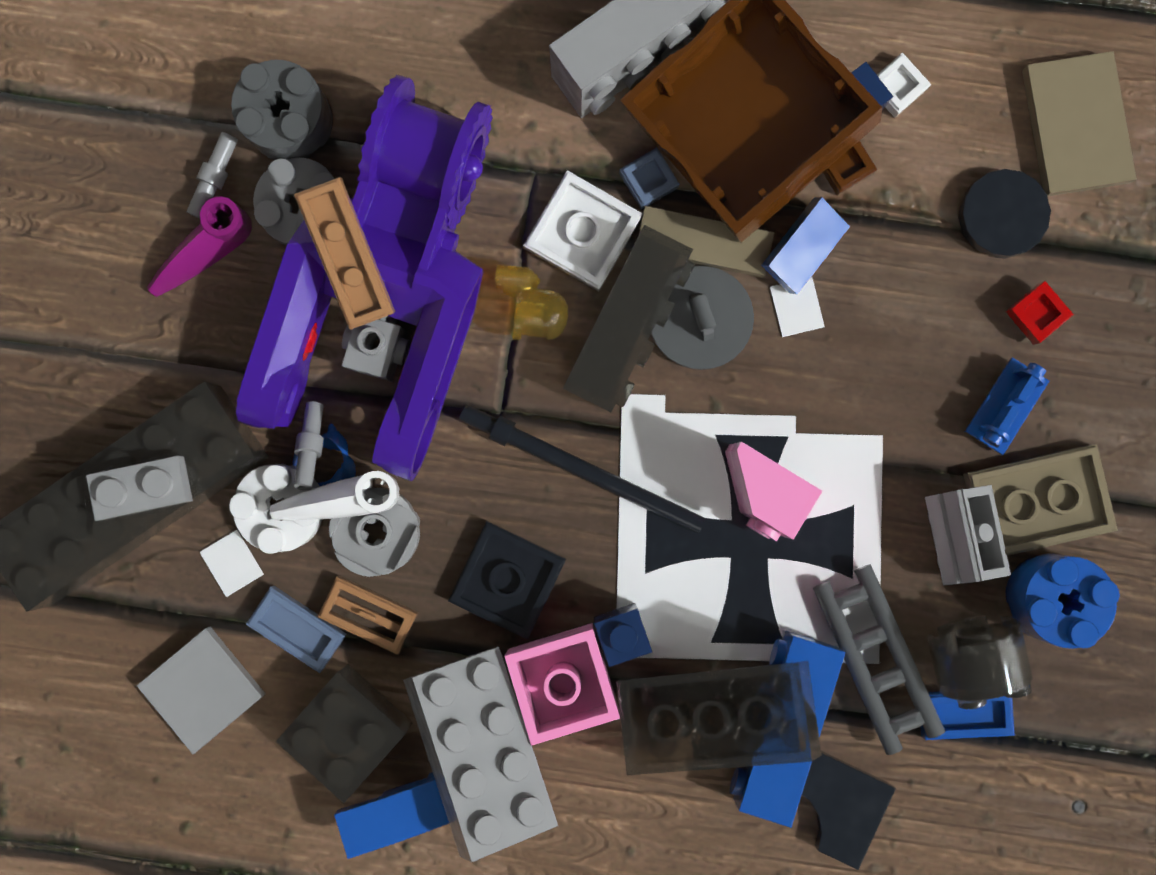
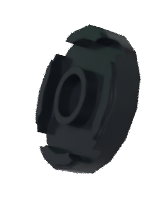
(1004, 213)

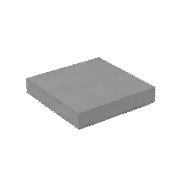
(201, 690)

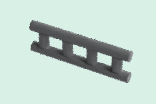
(871, 686)

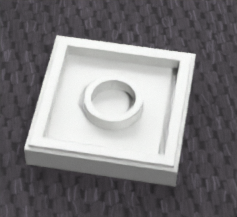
(583, 230)

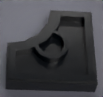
(847, 807)

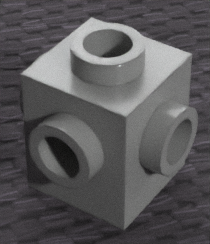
(379, 361)

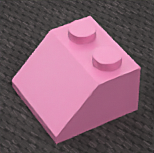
(769, 493)

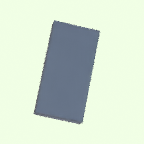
(296, 629)

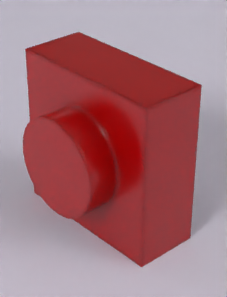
(1039, 313)

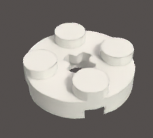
(252, 506)

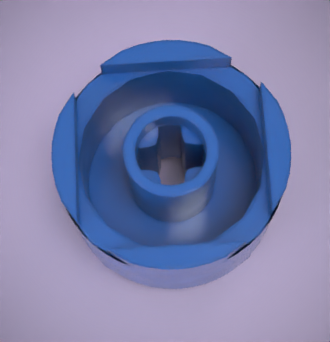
(1086, 603)

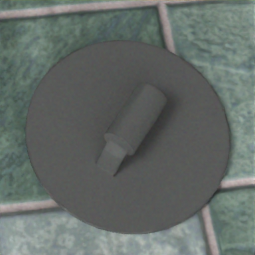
(708, 320)

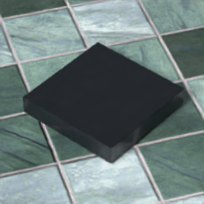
(507, 579)

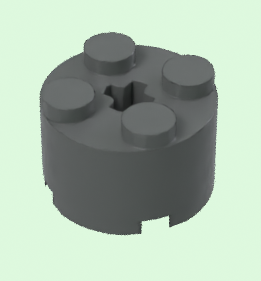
(268, 90)

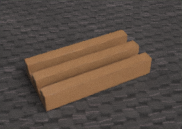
(364, 632)

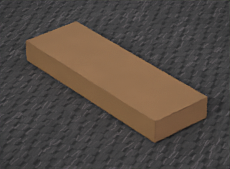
(345, 253)

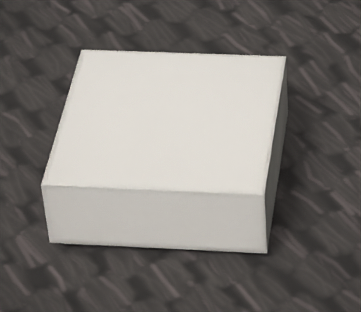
(903, 82)

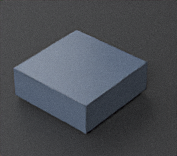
(649, 178)

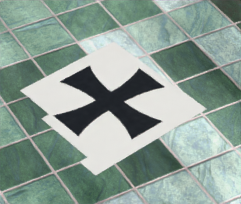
(728, 585)

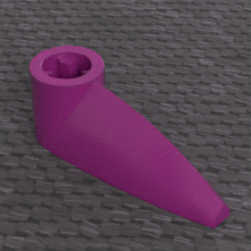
(203, 245)

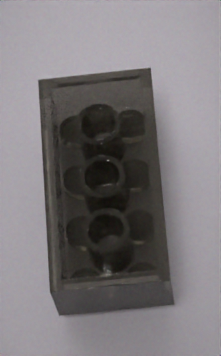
(719, 719)

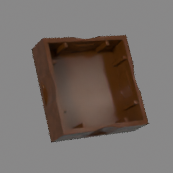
(752, 111)

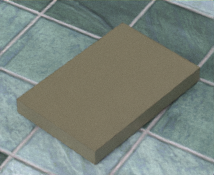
(1079, 123)
(1049, 498)

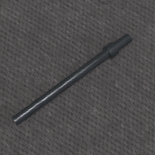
(504, 431)

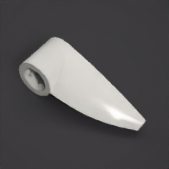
(337, 499)

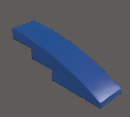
(391, 817)

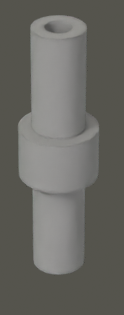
(212, 174)
(308, 446)

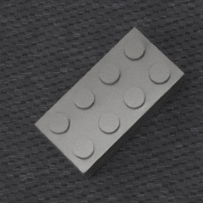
(622, 46)
(480, 754)

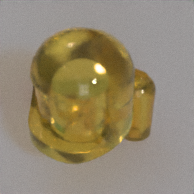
(537, 310)

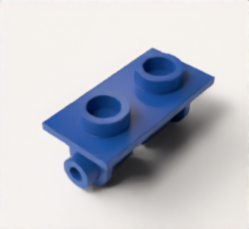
(1008, 405)

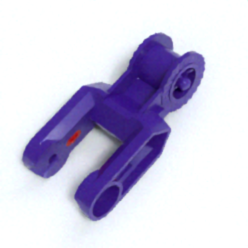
(408, 202)

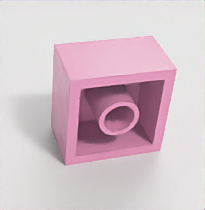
(562, 684)

